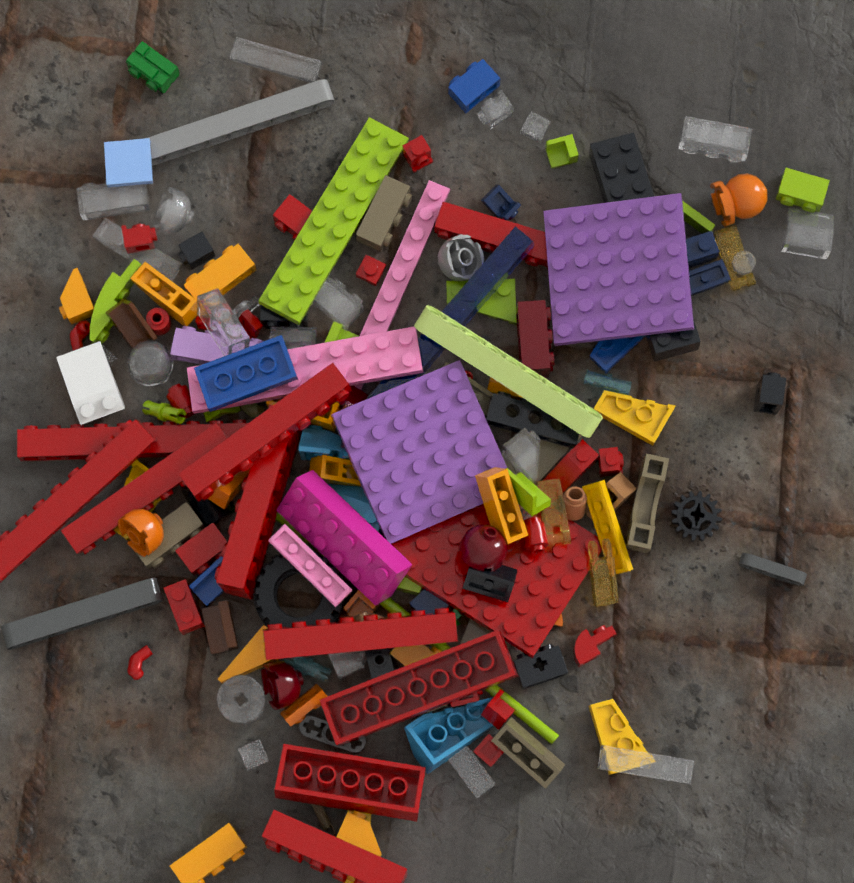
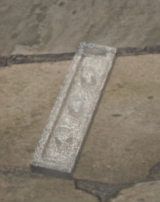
(275, 60)
(112, 237)
(645, 764)

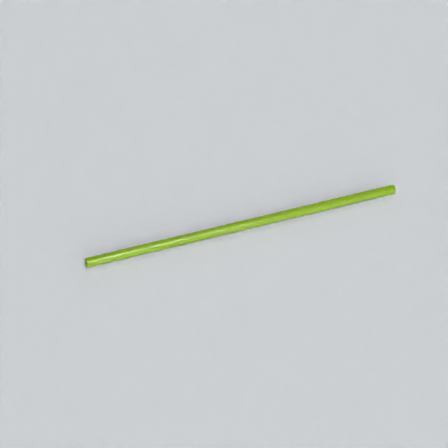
(520, 711)

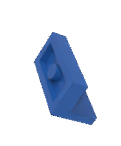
(205, 585)

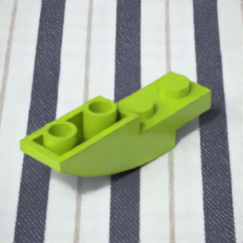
(113, 291)

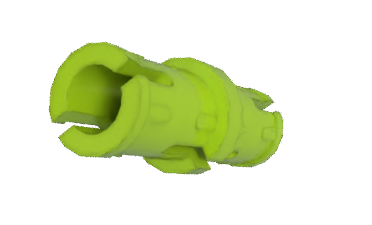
(164, 412)

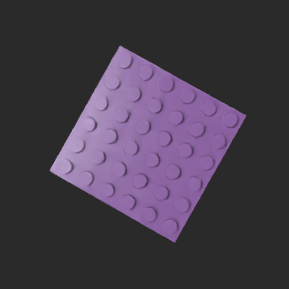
(618, 270)
(419, 450)

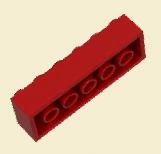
(350, 782)
(328, 852)

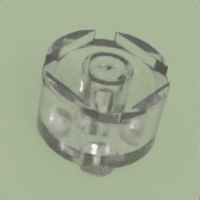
(235, 688)

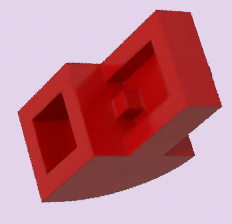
(586, 646)

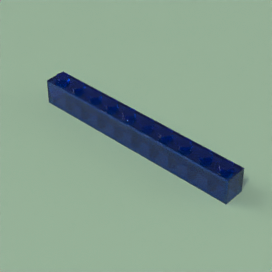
(470, 298)

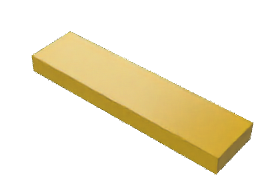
(607, 523)

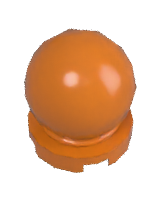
(740, 198)

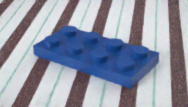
(245, 373)

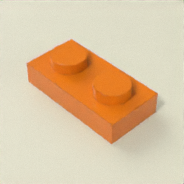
(297, 711)

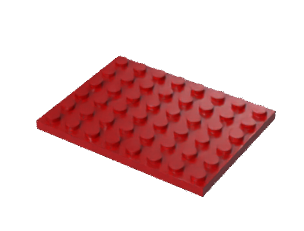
(541, 586)

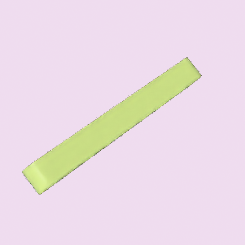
(508, 371)

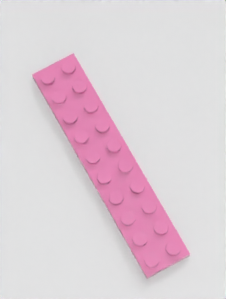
(357, 358)

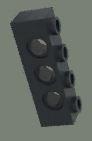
(497, 417)

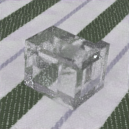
(495, 110)

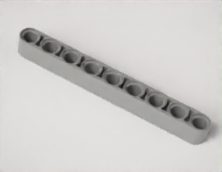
(240, 121)

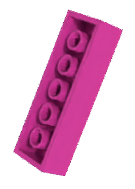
(344, 537)

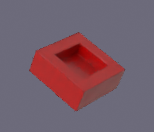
(370, 270)
(250, 324)
(488, 751)

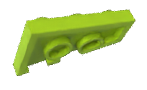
(499, 306)

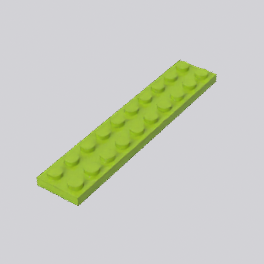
(333, 221)

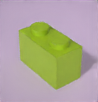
(802, 190)

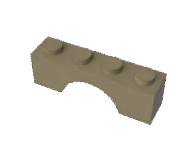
(645, 503)

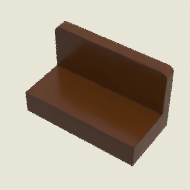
(130, 323)
(220, 628)

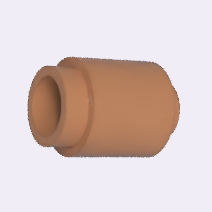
(575, 503)

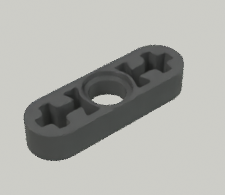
(772, 569)
(313, 735)

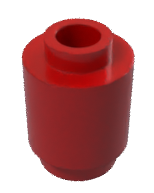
(163, 325)
(180, 398)
(537, 537)

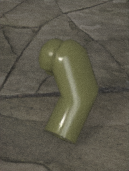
(253, 410)

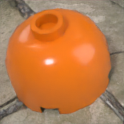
(143, 530)

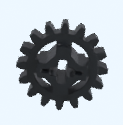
(685, 515)

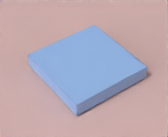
(128, 162)

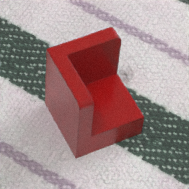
(497, 711)

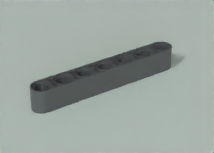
(81, 613)

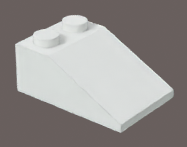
(90, 383)

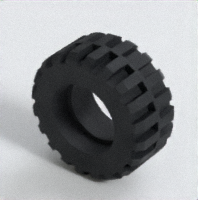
(266, 595)

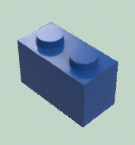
(473, 85)

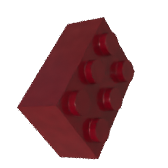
(534, 337)

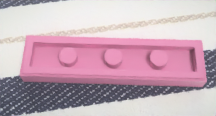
(310, 565)

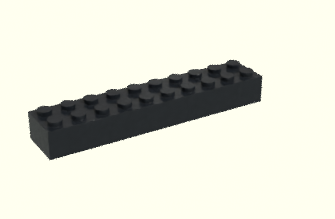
(624, 177)

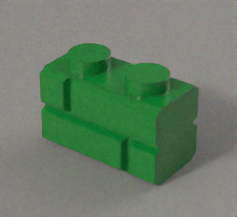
(152, 67)

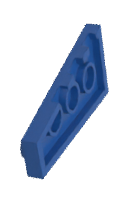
(610, 352)

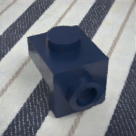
(500, 203)

